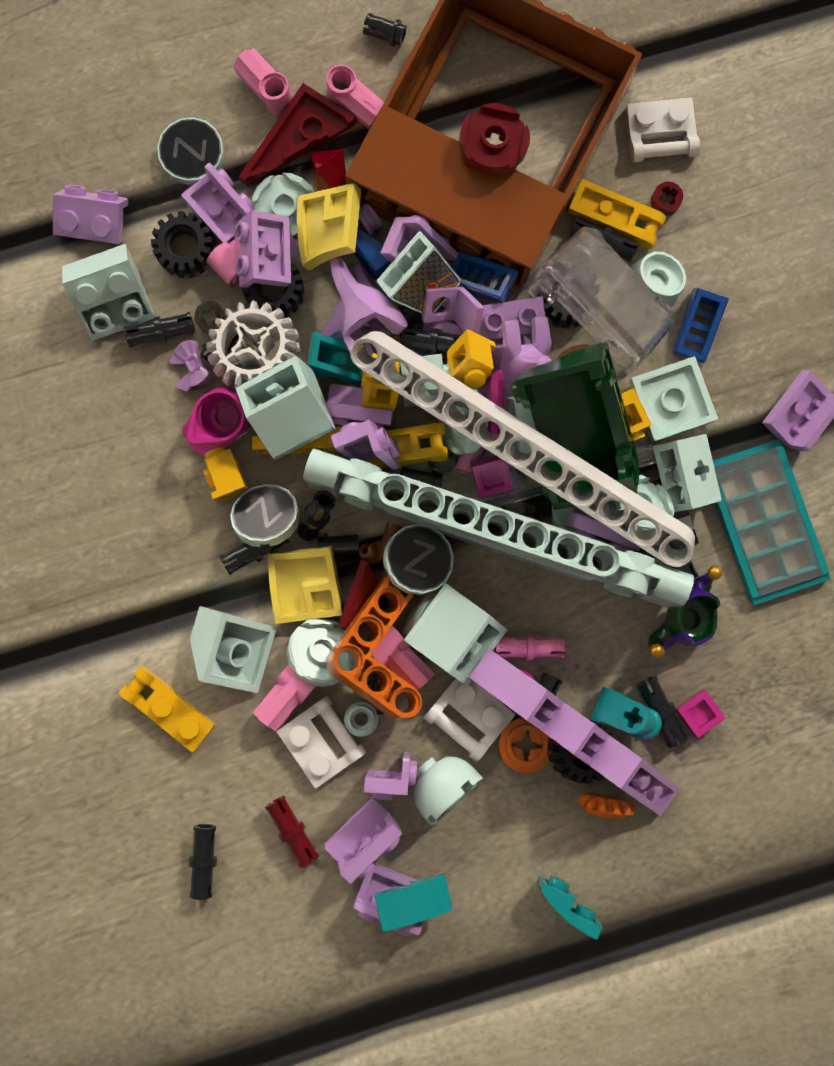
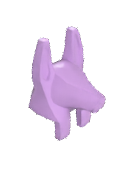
(361, 307)
(517, 353)

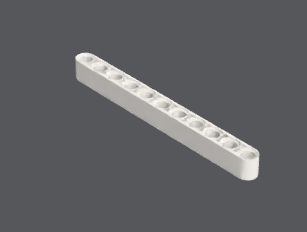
(533, 463)

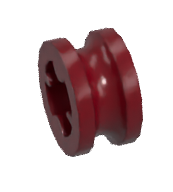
(668, 188)

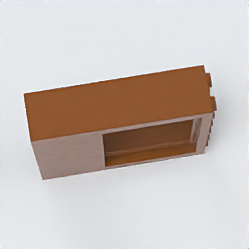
(421, 172)

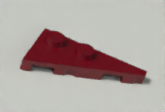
(302, 126)

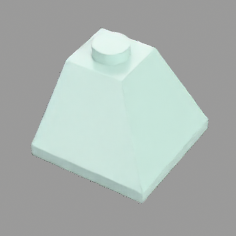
(230, 649)

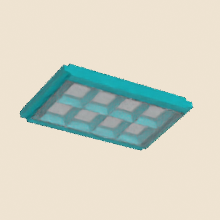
(767, 523)

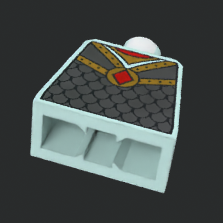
(415, 271)

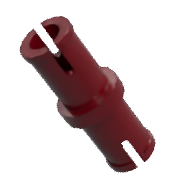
(292, 831)

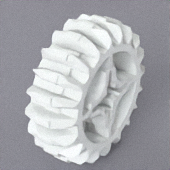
(263, 338)

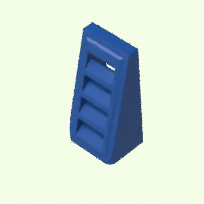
(368, 253)
(467, 263)
(719, 303)

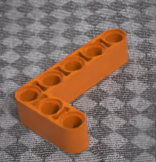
(362, 653)

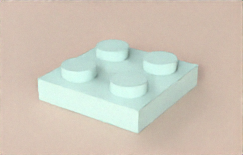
(674, 399)

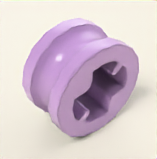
(368, 220)

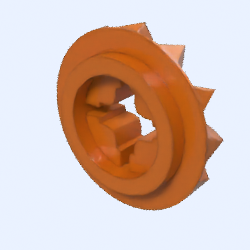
(513, 756)
(606, 805)

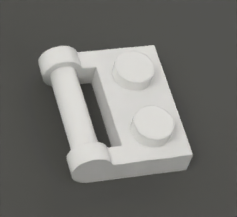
(661, 120)
(476, 706)
(312, 748)

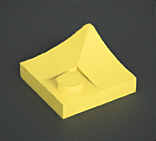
(327, 224)
(304, 584)

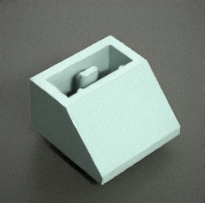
(107, 292)
(286, 407)
(455, 633)

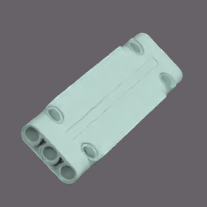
(620, 571)

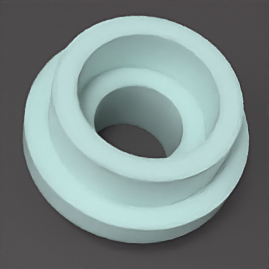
(353, 727)

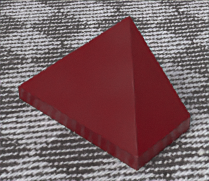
(328, 169)
(361, 589)

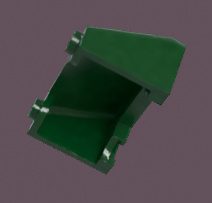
(583, 410)

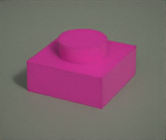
(491, 476)
(700, 713)

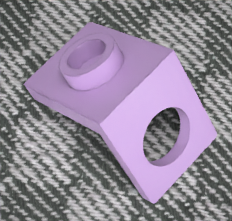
(461, 308)

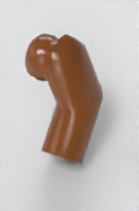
(374, 551)

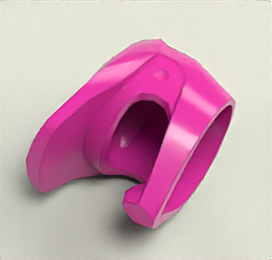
(216, 421)

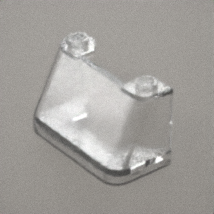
(604, 298)

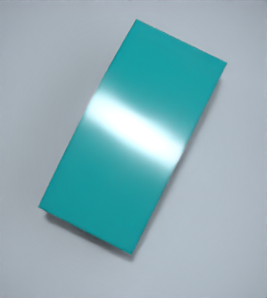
(562, 900)
(413, 902)

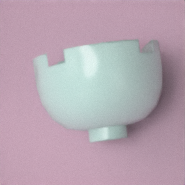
(443, 786)

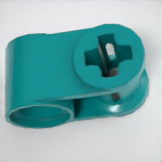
(623, 713)

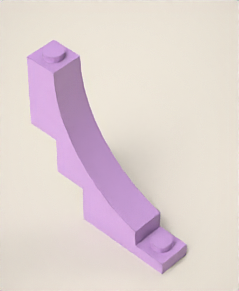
(574, 732)

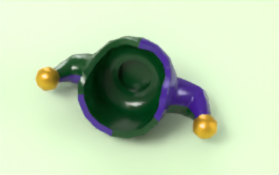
(692, 622)

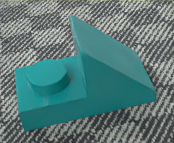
(332, 359)

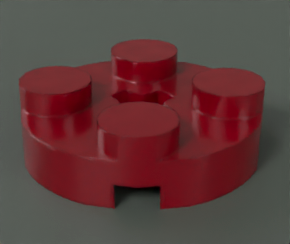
(488, 157)

